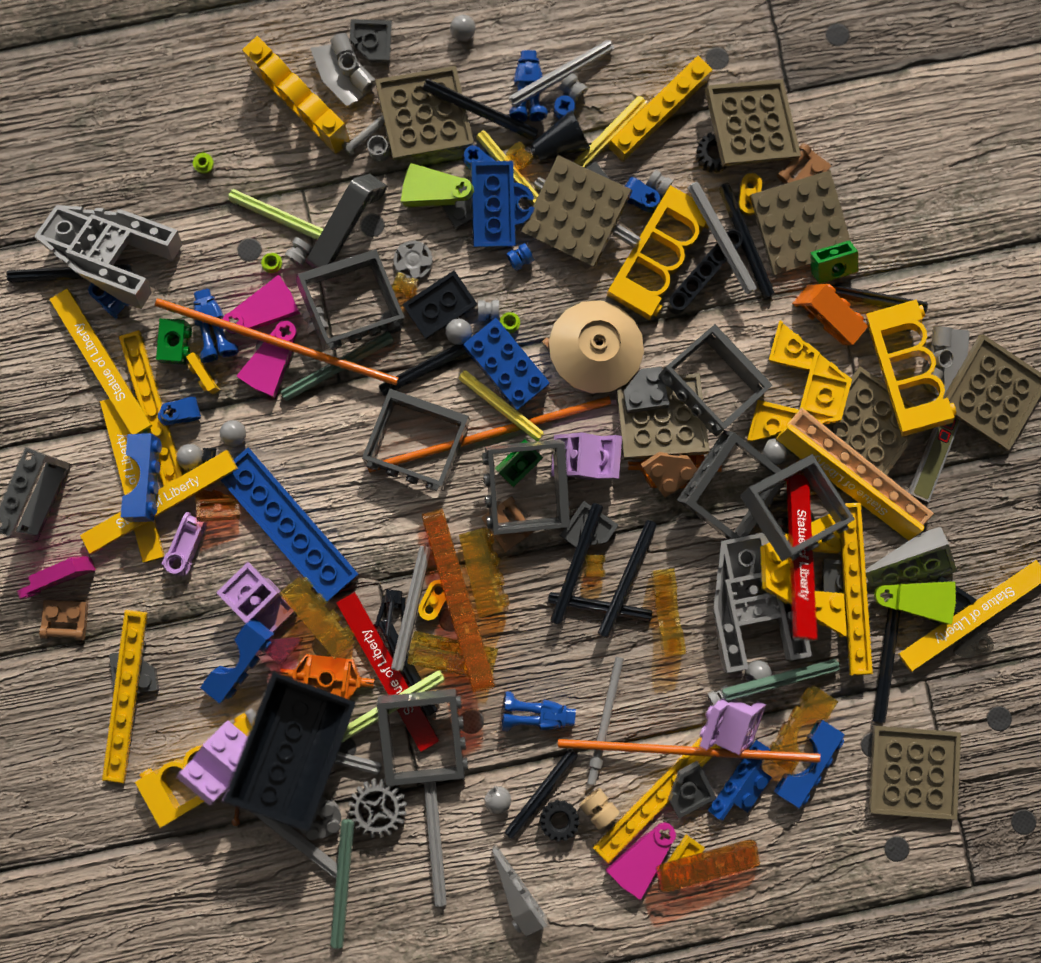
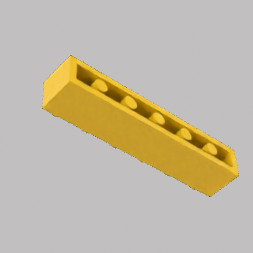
(660, 108)

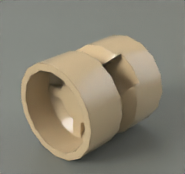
(604, 814)

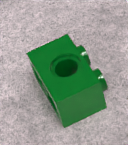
(834, 261)
(167, 331)
(518, 465)

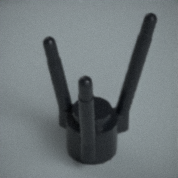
(392, 600)

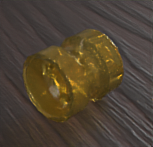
(520, 156)
(405, 285)
(594, 566)

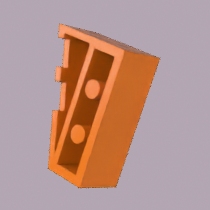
(832, 312)

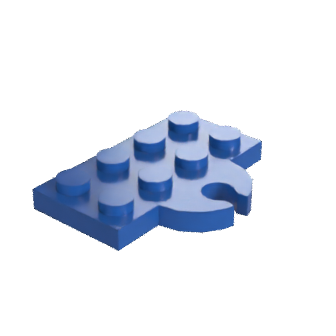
(496, 203)

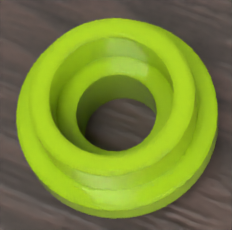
(203, 169)
(271, 257)
(510, 316)

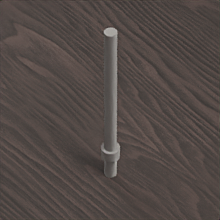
(596, 761)

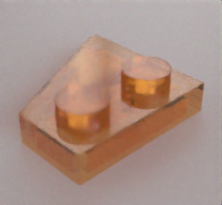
(216, 506)

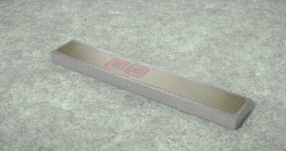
(933, 460)

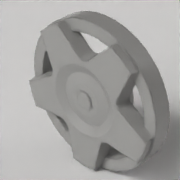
(413, 259)

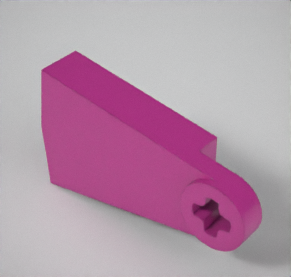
(266, 306)
(269, 363)
(57, 574)
(638, 864)

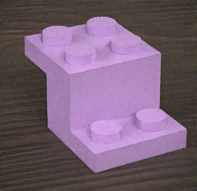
(591, 455)
(255, 597)
(731, 725)
(214, 763)

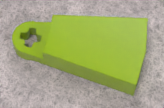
(433, 188)
(925, 600)

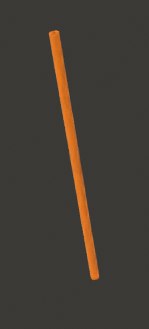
(276, 341)
(497, 432)
(686, 750)

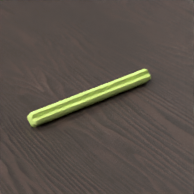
(275, 214)
(372, 716)

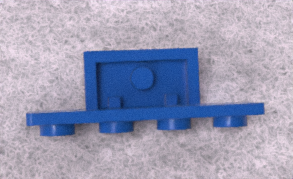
(743, 786)

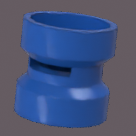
(520, 257)

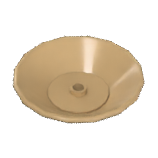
(594, 366)

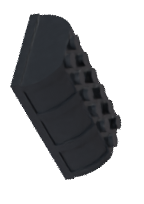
(289, 751)

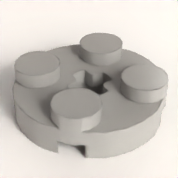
(329, 824)

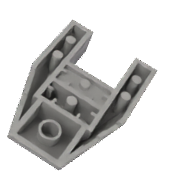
(95, 239)
(742, 601)

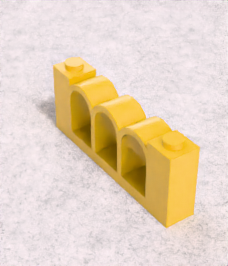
(296, 94)
(635, 296)
(892, 320)
(157, 792)

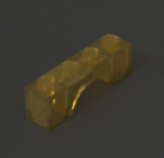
(667, 612)
(814, 705)

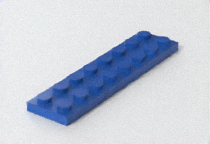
(289, 525)

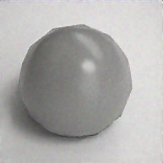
(462, 28)
(458, 331)
(232, 433)
(775, 451)
(189, 456)
(757, 670)
(498, 800)

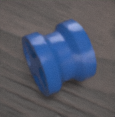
(560, 101)

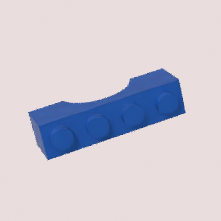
(141, 501)
(251, 642)
(825, 741)

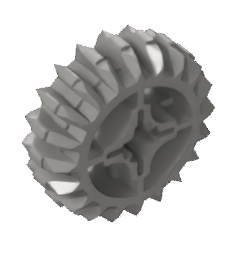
(368, 803)

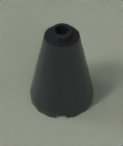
(560, 139)

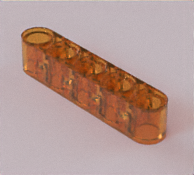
(708, 865)

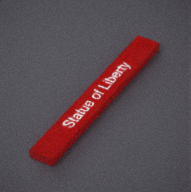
(801, 568)
(381, 662)

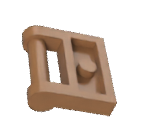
(814, 166)
(509, 540)
(64, 612)

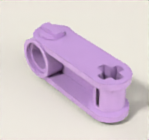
(184, 545)

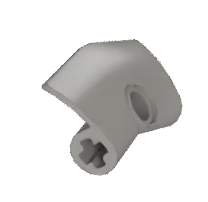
(346, 83)
(950, 351)

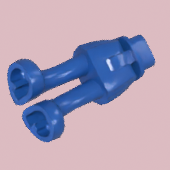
(527, 73)
(206, 304)
(550, 714)

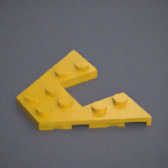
(824, 391)
(777, 579)

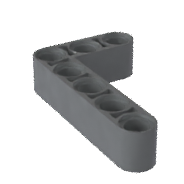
(359, 193)

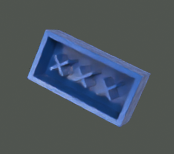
(506, 364)

